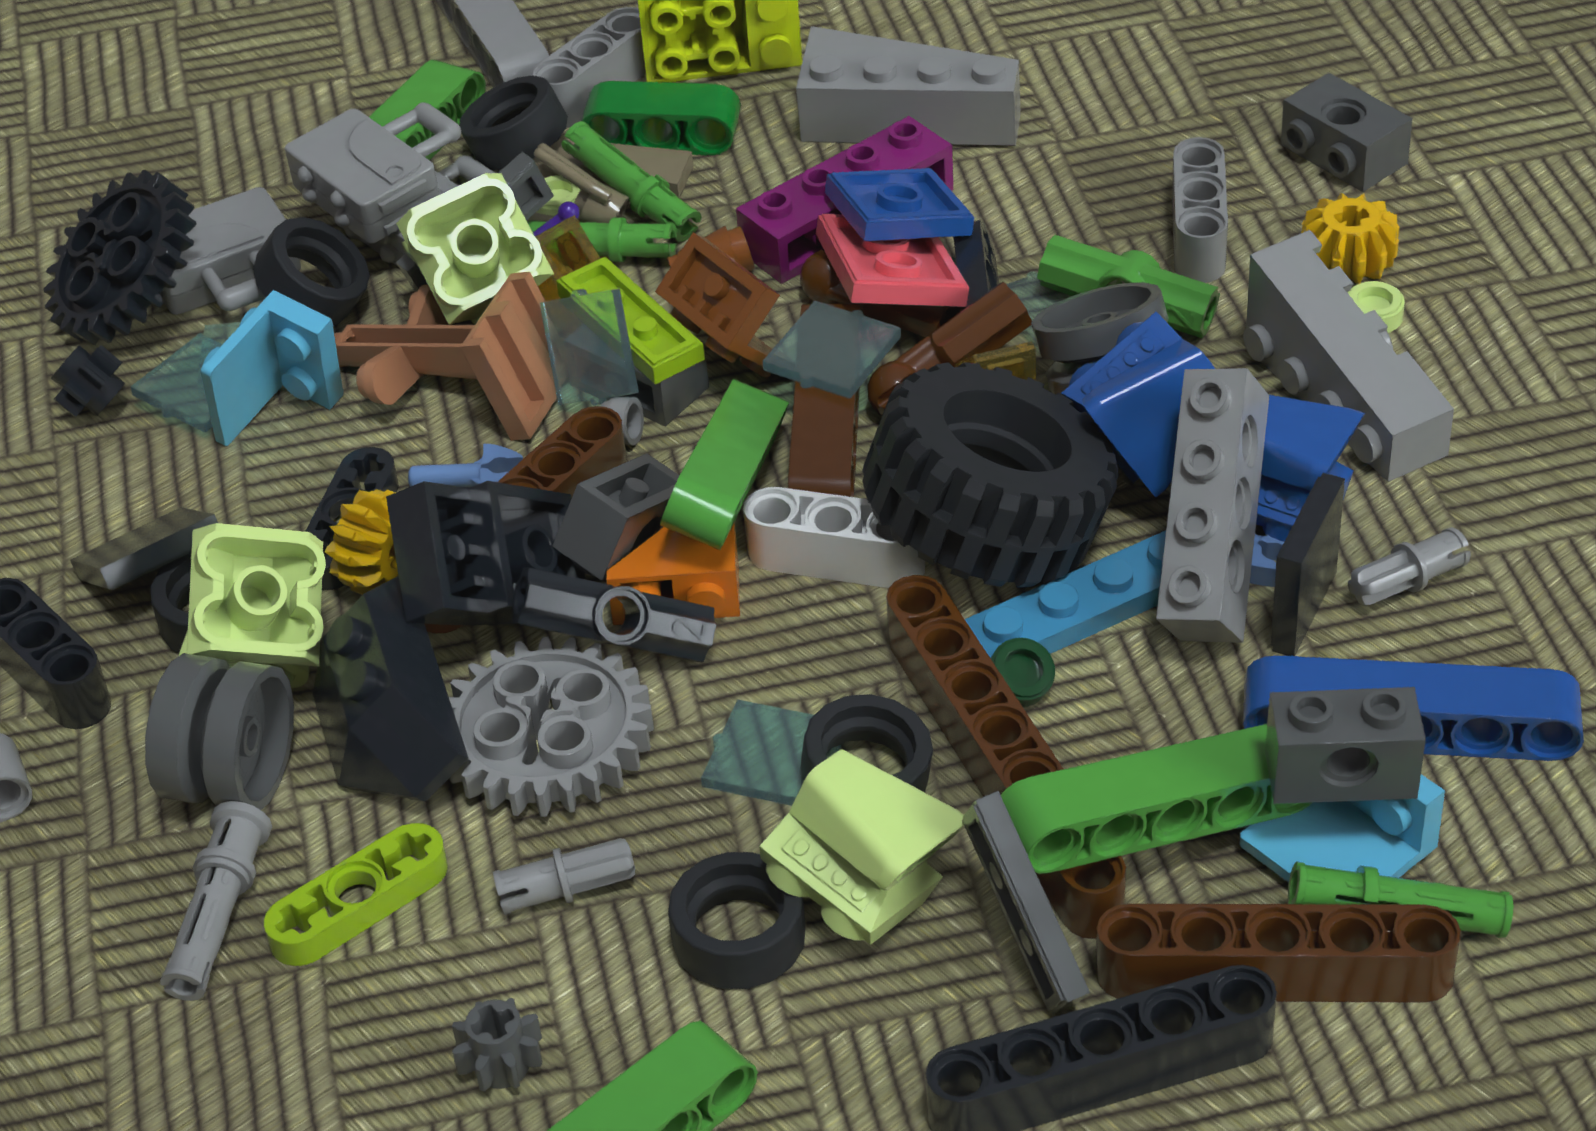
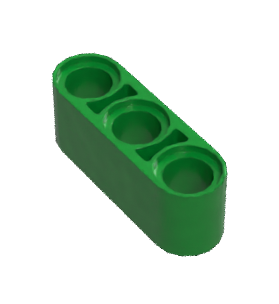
(664, 115)

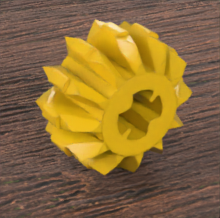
(1354, 235)
(363, 543)

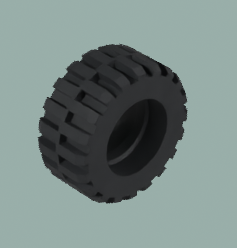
(989, 474)

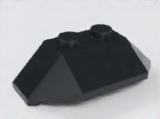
(385, 701)

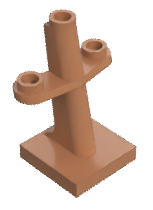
(501, 351)

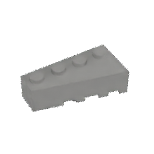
(866, 83)
(1338, 356)

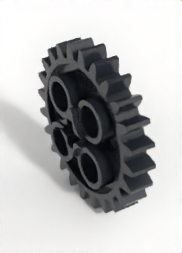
(119, 257)

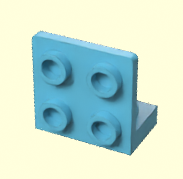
(270, 349)
(1351, 834)

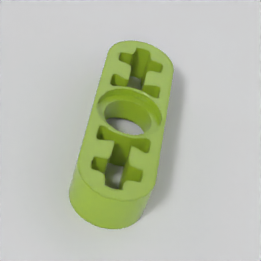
(349, 919)

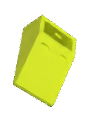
(717, 37)

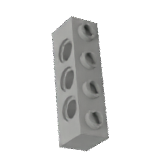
(1213, 505)

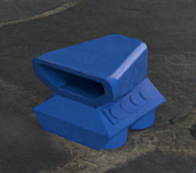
(1138, 397)
(1298, 447)

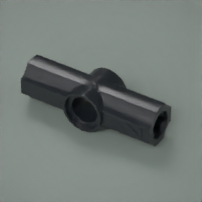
(577, 605)

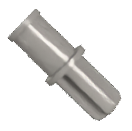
(1409, 567)
(564, 875)

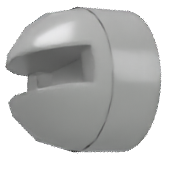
(632, 417)

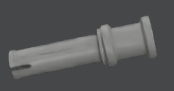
(221, 875)

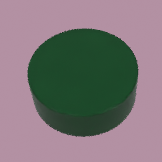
(1025, 668)

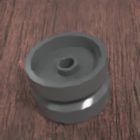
(1089, 324)
(219, 731)

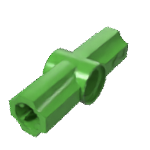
(1081, 268)

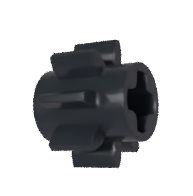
(87, 380)

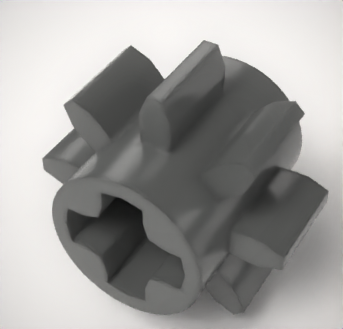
(497, 1044)

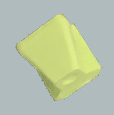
(471, 245)
(256, 597)
(859, 846)

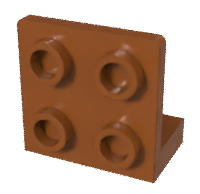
(721, 299)

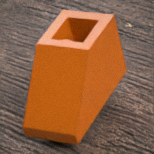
(680, 570)

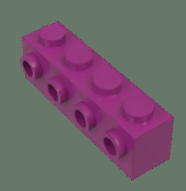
(784, 219)

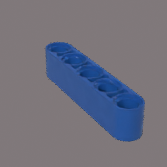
(1460, 706)

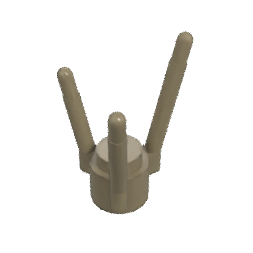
(595, 200)

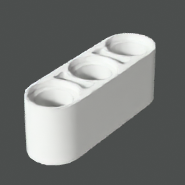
(824, 538)

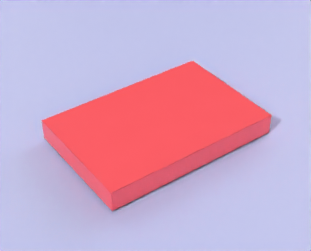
(891, 270)

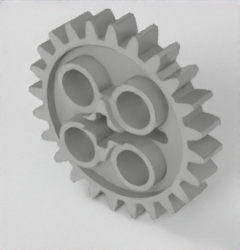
(584, 741)

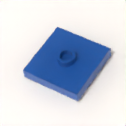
(898, 204)

